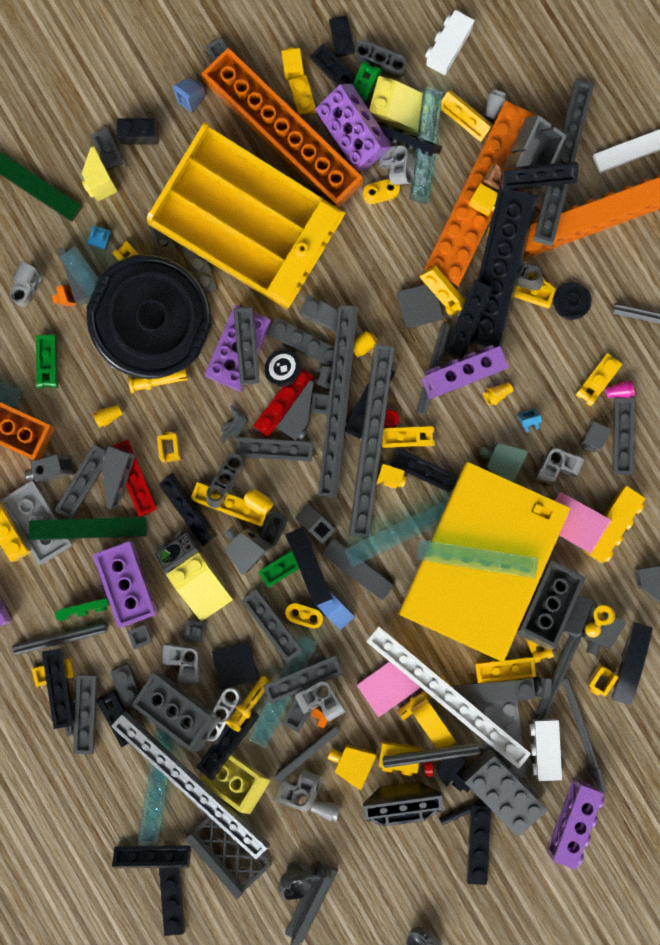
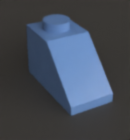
(189, 93)
(336, 612)

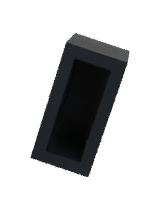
(137, 131)

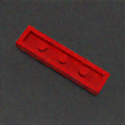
(281, 404)
(137, 485)

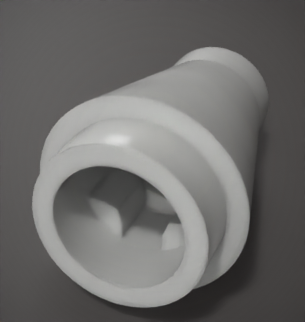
(494, 104)
(328, 810)

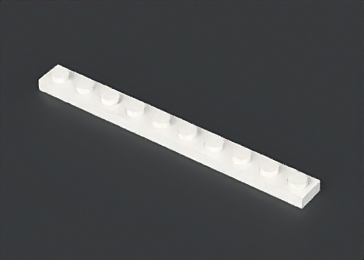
(448, 697)

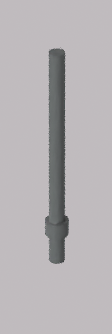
(596, 771)

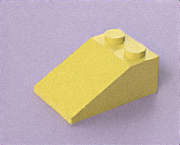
(396, 104)
(199, 586)
(238, 784)

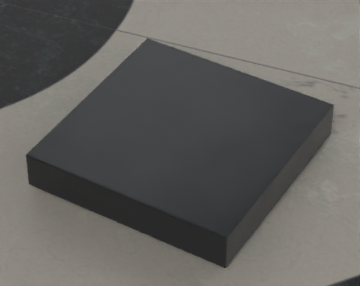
(235, 665)

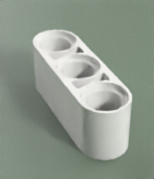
(228, 706)

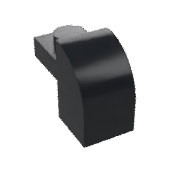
(448, 772)

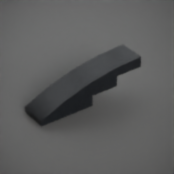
(309, 566)
(632, 663)

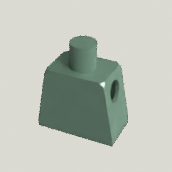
(503, 460)

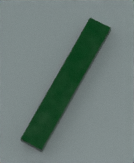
(38, 188)
(87, 528)

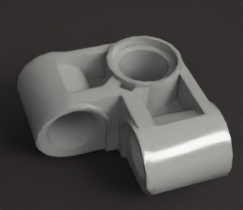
(401, 163)
(26, 281)
(568, 464)
(176, 655)
(330, 704)
(307, 785)

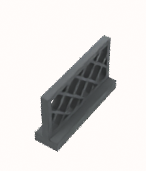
(219, 867)
(310, 904)

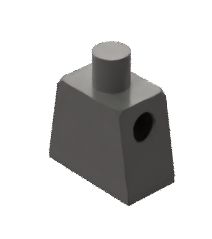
(50, 468)
(245, 548)
(608, 634)

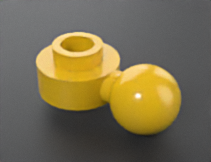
(593, 629)

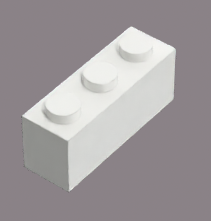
(449, 42)
(546, 749)

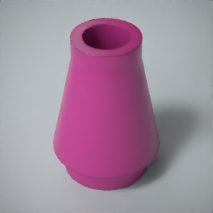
(620, 390)

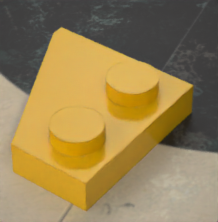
(541, 297)

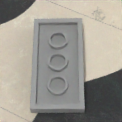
(30, 504)
(507, 718)

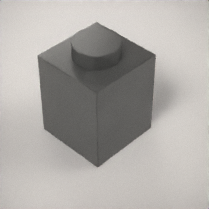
(595, 437)

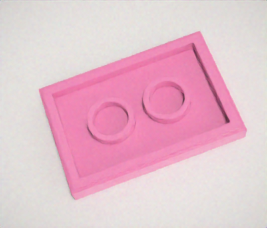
(583, 525)
(386, 688)

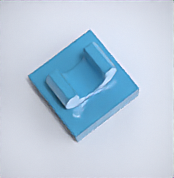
(99, 237)
(529, 418)

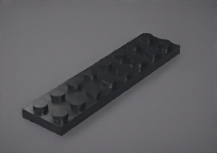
(503, 262)

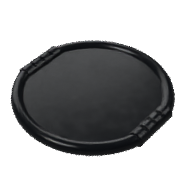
(148, 316)

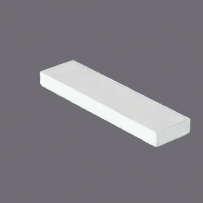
(627, 151)

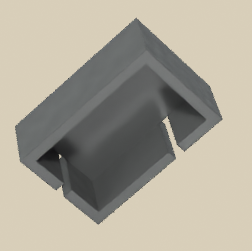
(535, 146)

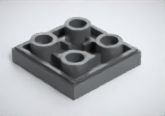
(419, 306)

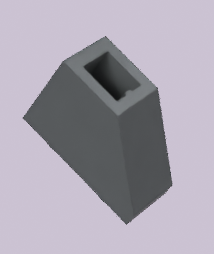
(315, 523)
(649, 581)

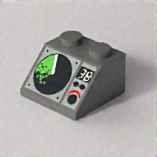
(177, 552)

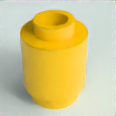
(364, 343)
(258, 502)

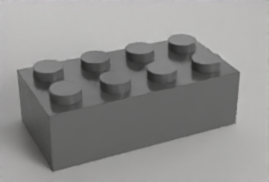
(551, 605)
(504, 792)

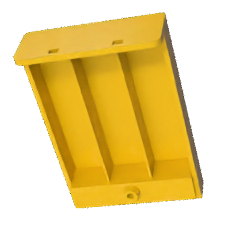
(244, 216)
(476, 604)

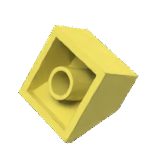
(97, 179)

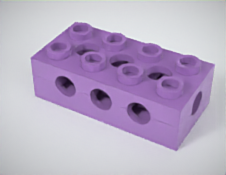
(353, 127)
(225, 352)
(470, 369)
(113, 580)
(575, 824)

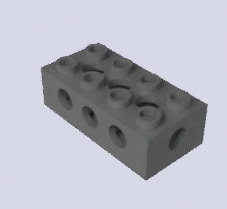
(165, 715)

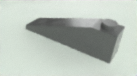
(497, 691)

